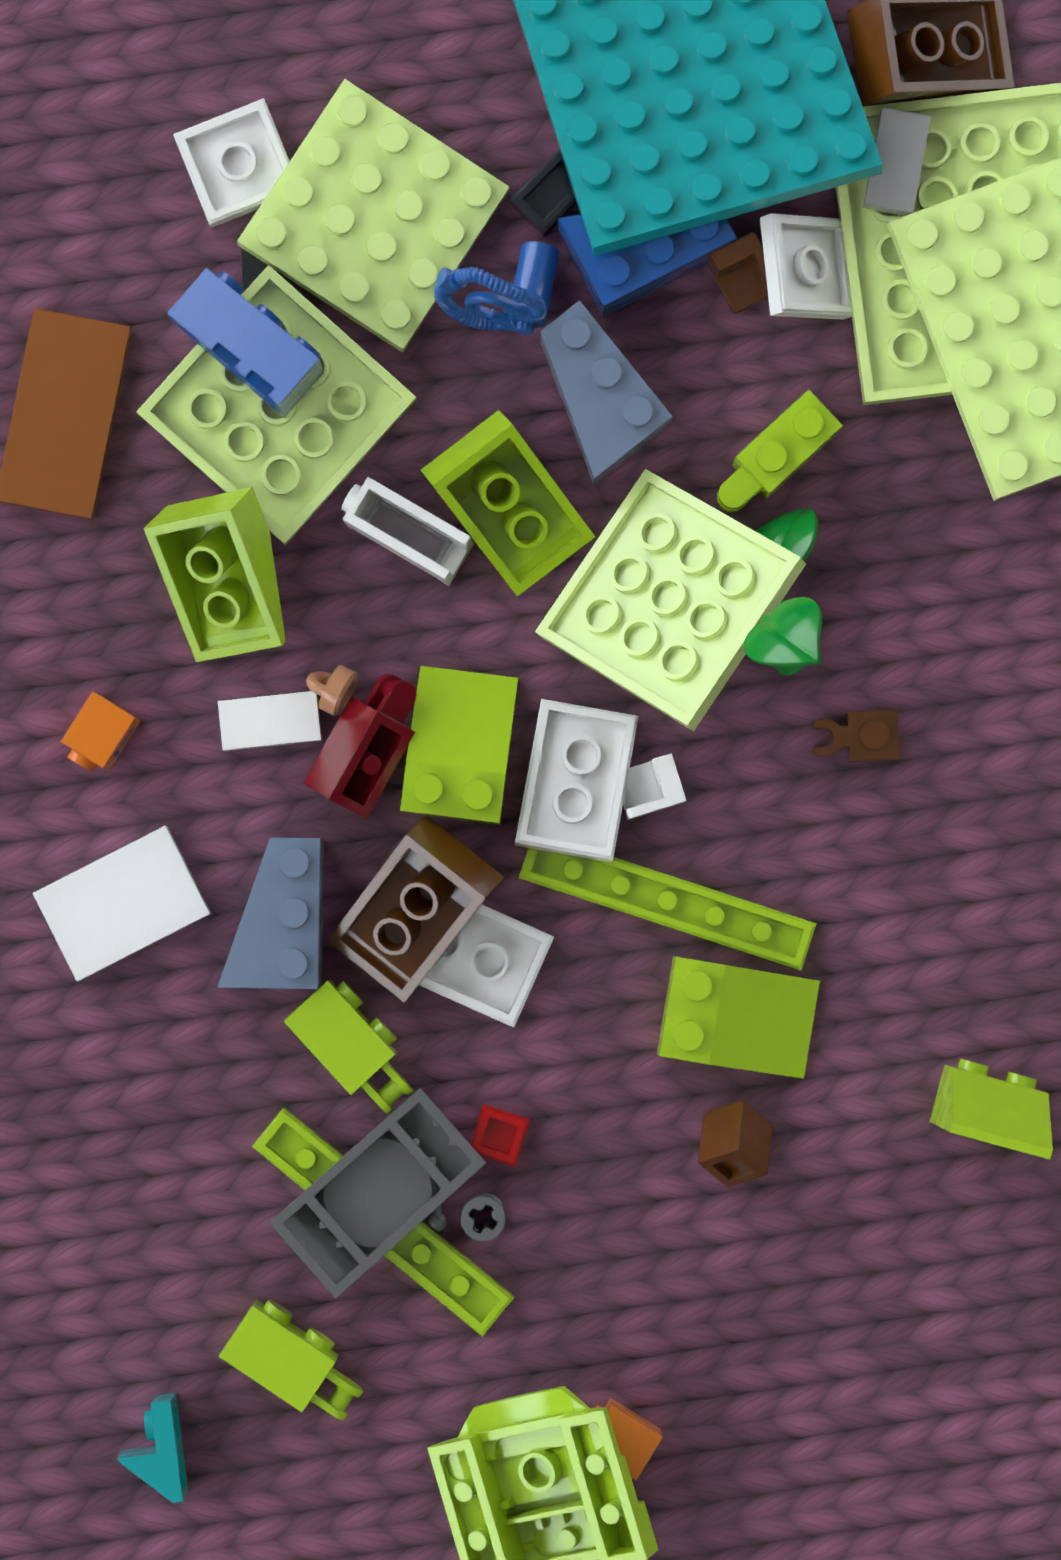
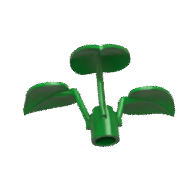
(793, 629)

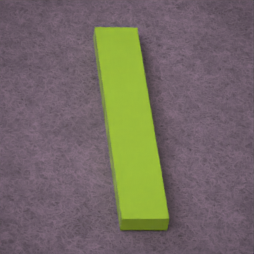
(675, 904)
(420, 1254)

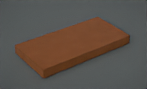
(64, 414)

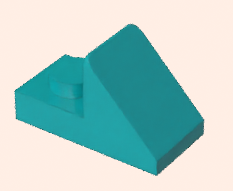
(164, 1463)

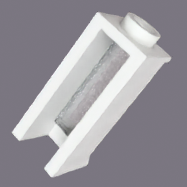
(406, 529)

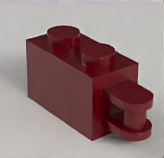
(365, 746)

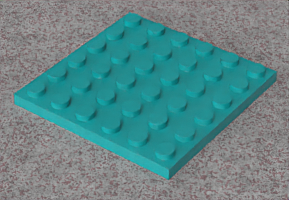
(694, 109)

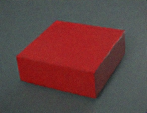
(499, 1135)

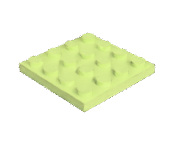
(372, 215)
(248, 444)
(669, 598)

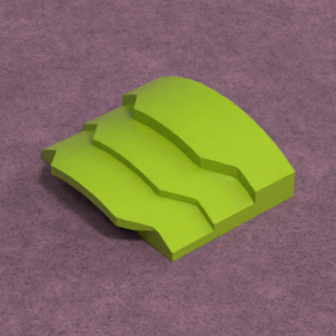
(540, 1483)

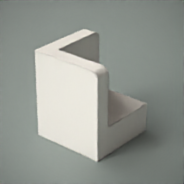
(652, 787)

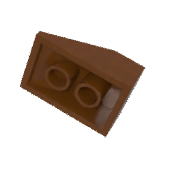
(929, 49)
(415, 908)

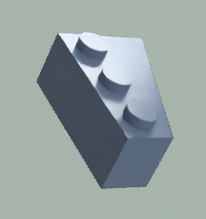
(601, 391)
(282, 922)

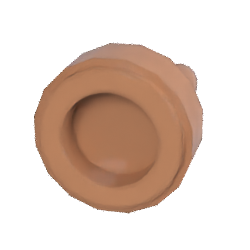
(336, 692)

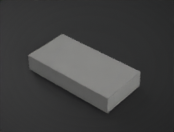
(901, 147)

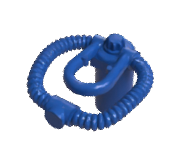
(528, 294)

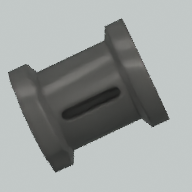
(488, 1230)

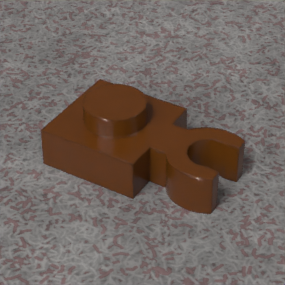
(866, 736)

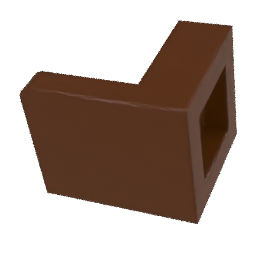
(740, 272)
(735, 1143)

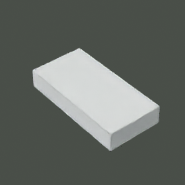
(269, 720)

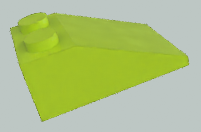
(508, 502)
(220, 573)
(459, 745)
(738, 1017)
(994, 1109)

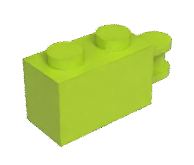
(778, 452)
(348, 1042)
(289, 1360)

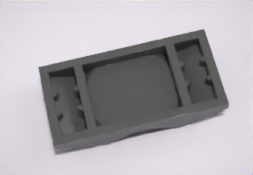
(377, 1193)

